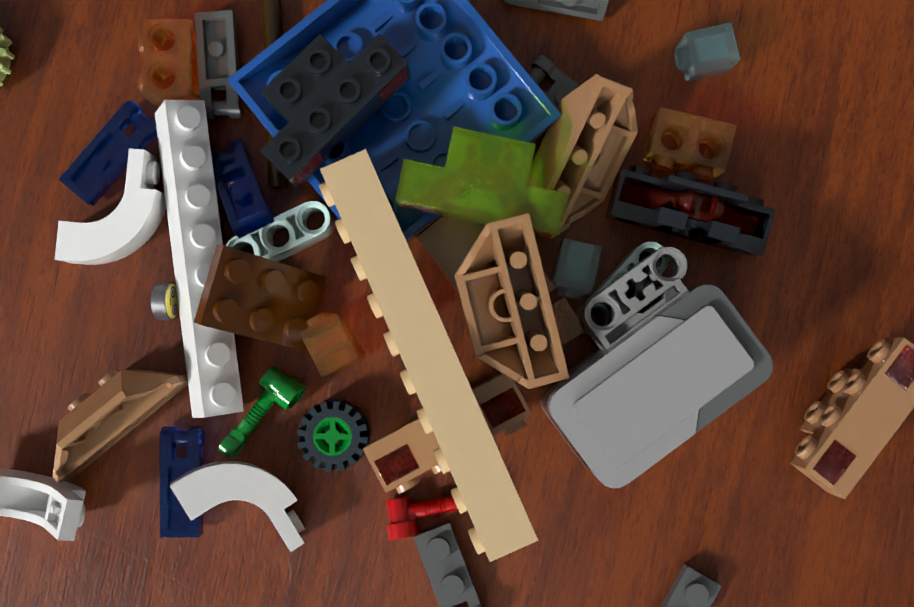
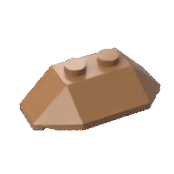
(586, 145)
(510, 304)
(109, 415)

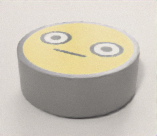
(164, 301)

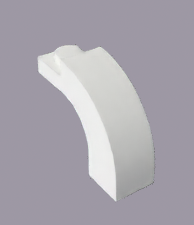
(125, 227)
(241, 481)
(43, 502)

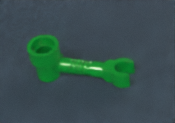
(278, 389)

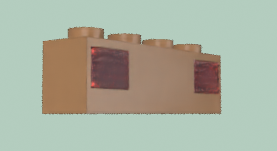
(857, 417)
(409, 450)

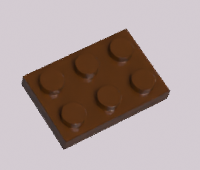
(258, 297)

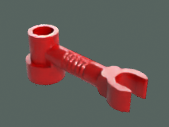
(403, 514)

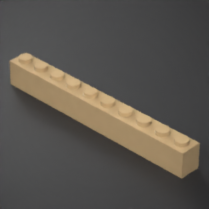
(429, 358)

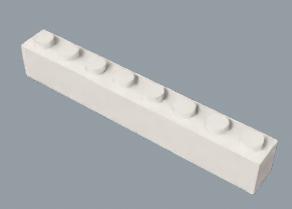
(193, 239)

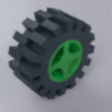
(322, 446)

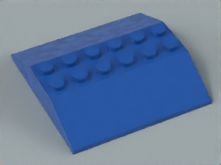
(457, 80)

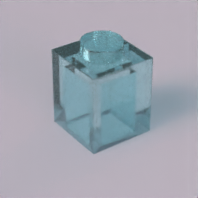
(707, 51)
(575, 268)

